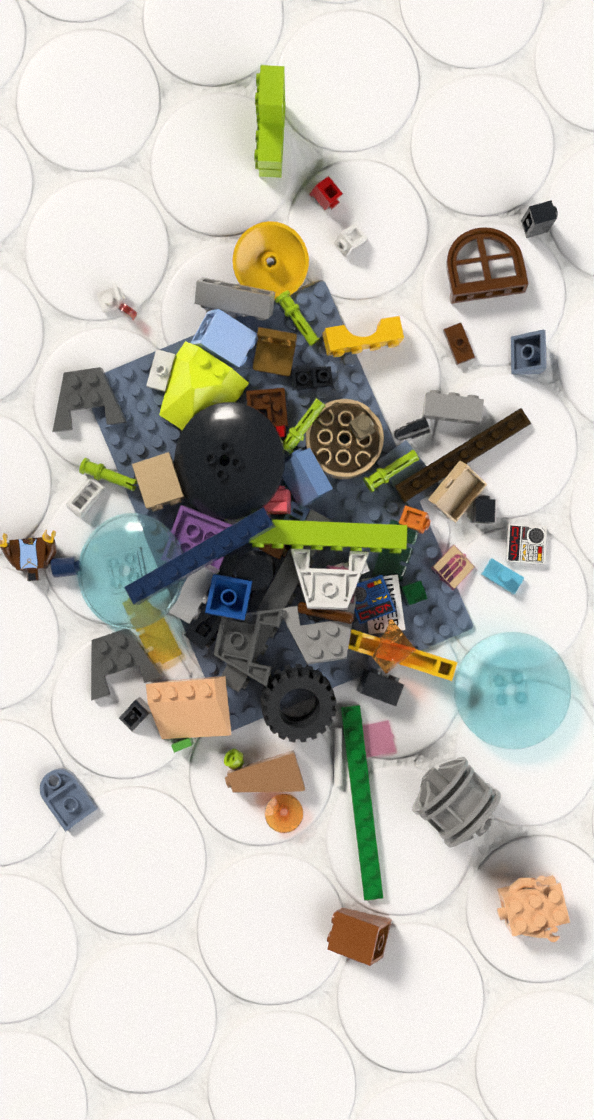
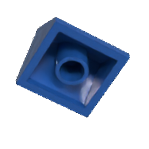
(228, 597)

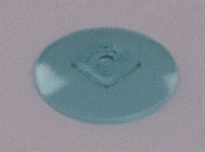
(142, 546)
(539, 695)

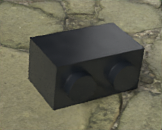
(539, 218)
(380, 687)

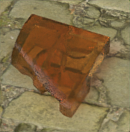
(393, 648)

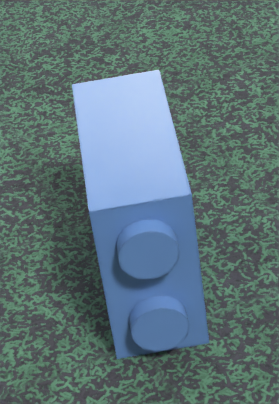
(305, 477)

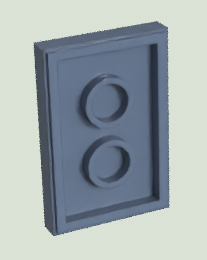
(397, 453)

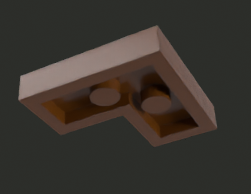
(271, 400)

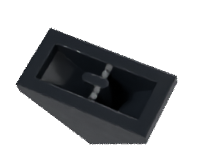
(135, 713)

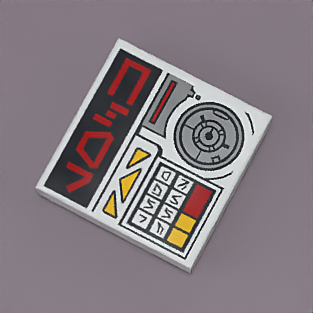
(526, 543)

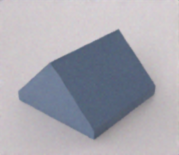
(528, 353)

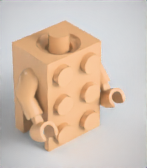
(533, 906)

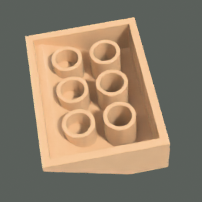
(190, 707)

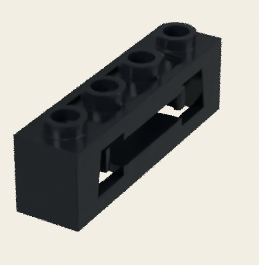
(199, 637)

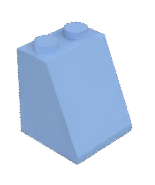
(224, 338)

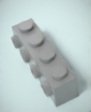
(234, 298)

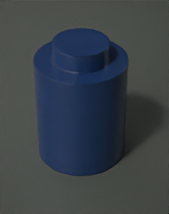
(65, 566)

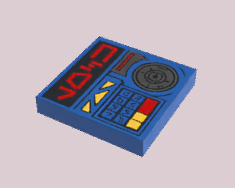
(373, 599)

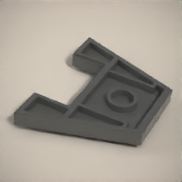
(85, 391)
(238, 642)
(117, 653)

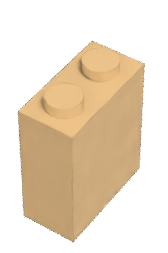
(158, 482)

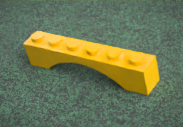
(418, 660)

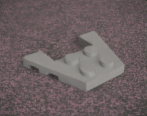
(320, 640)

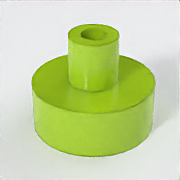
(233, 759)

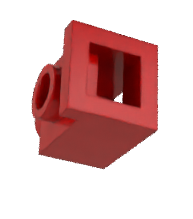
(326, 193)

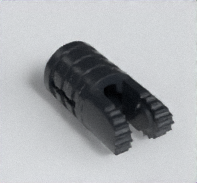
(412, 429)

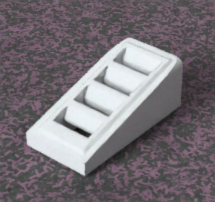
(80, 493)

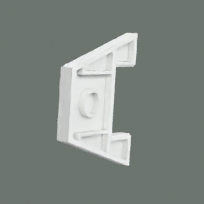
(328, 586)

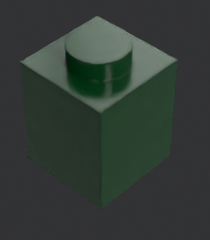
(414, 592)

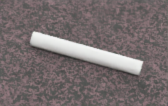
(338, 756)

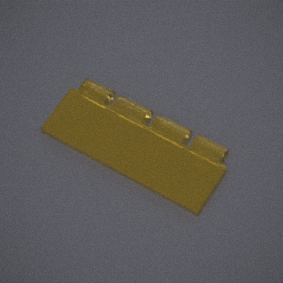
(162, 640)

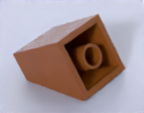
(359, 935)

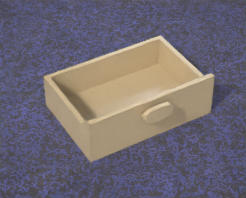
(457, 491)

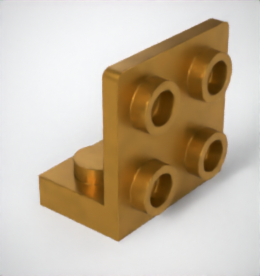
(274, 351)

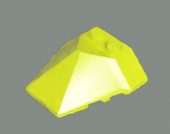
(197, 383)

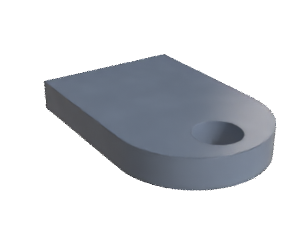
(68, 799)

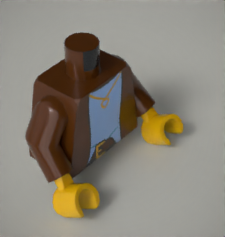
(30, 553)

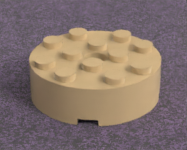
(341, 459)

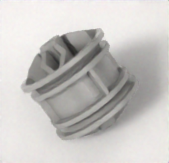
(456, 801)

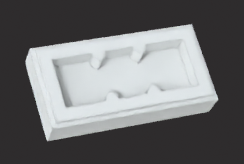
(160, 370)

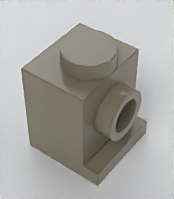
(362, 427)

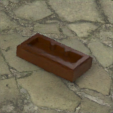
(458, 343)

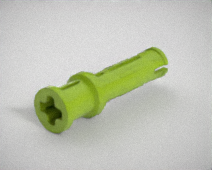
(292, 310)
(297, 433)
(100, 472)
(383, 474)

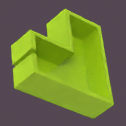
(270, 120)

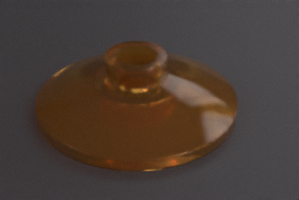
(283, 823)

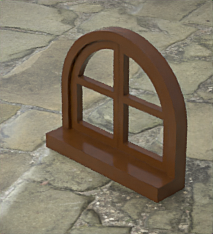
(488, 287)

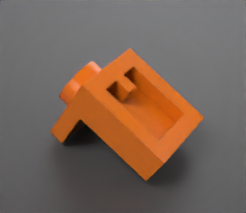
(415, 519)

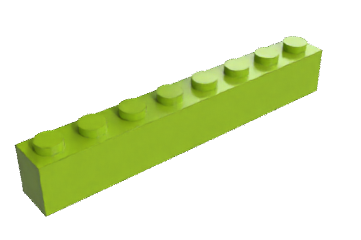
(334, 535)

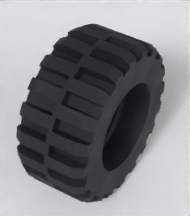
(306, 725)

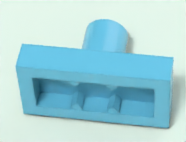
(502, 576)

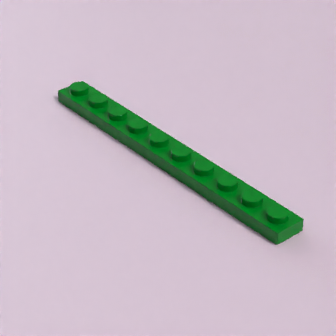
(362, 802)

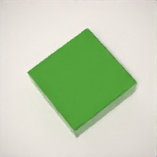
(182, 744)

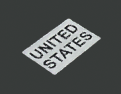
(380, 624)

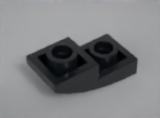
(311, 378)

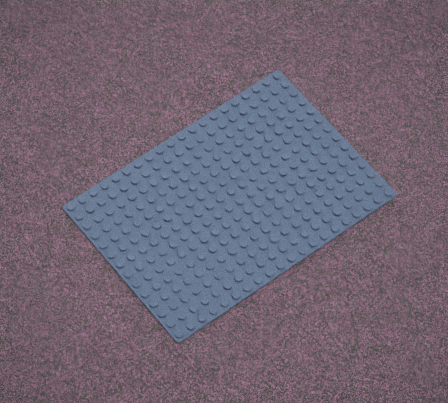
(348, 502)

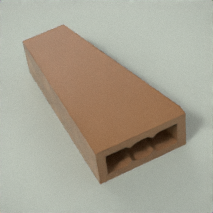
(272, 774)

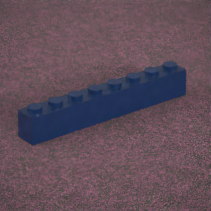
(199, 556)

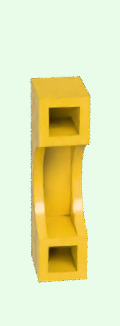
(340, 340)

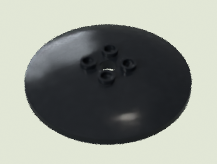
(254, 463)

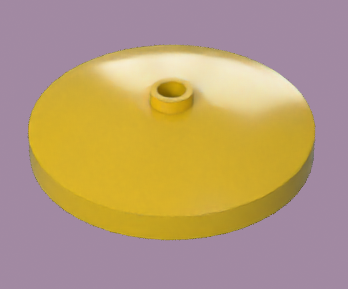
(276, 242)

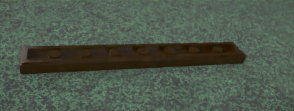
(465, 453)

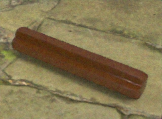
(331, 614)

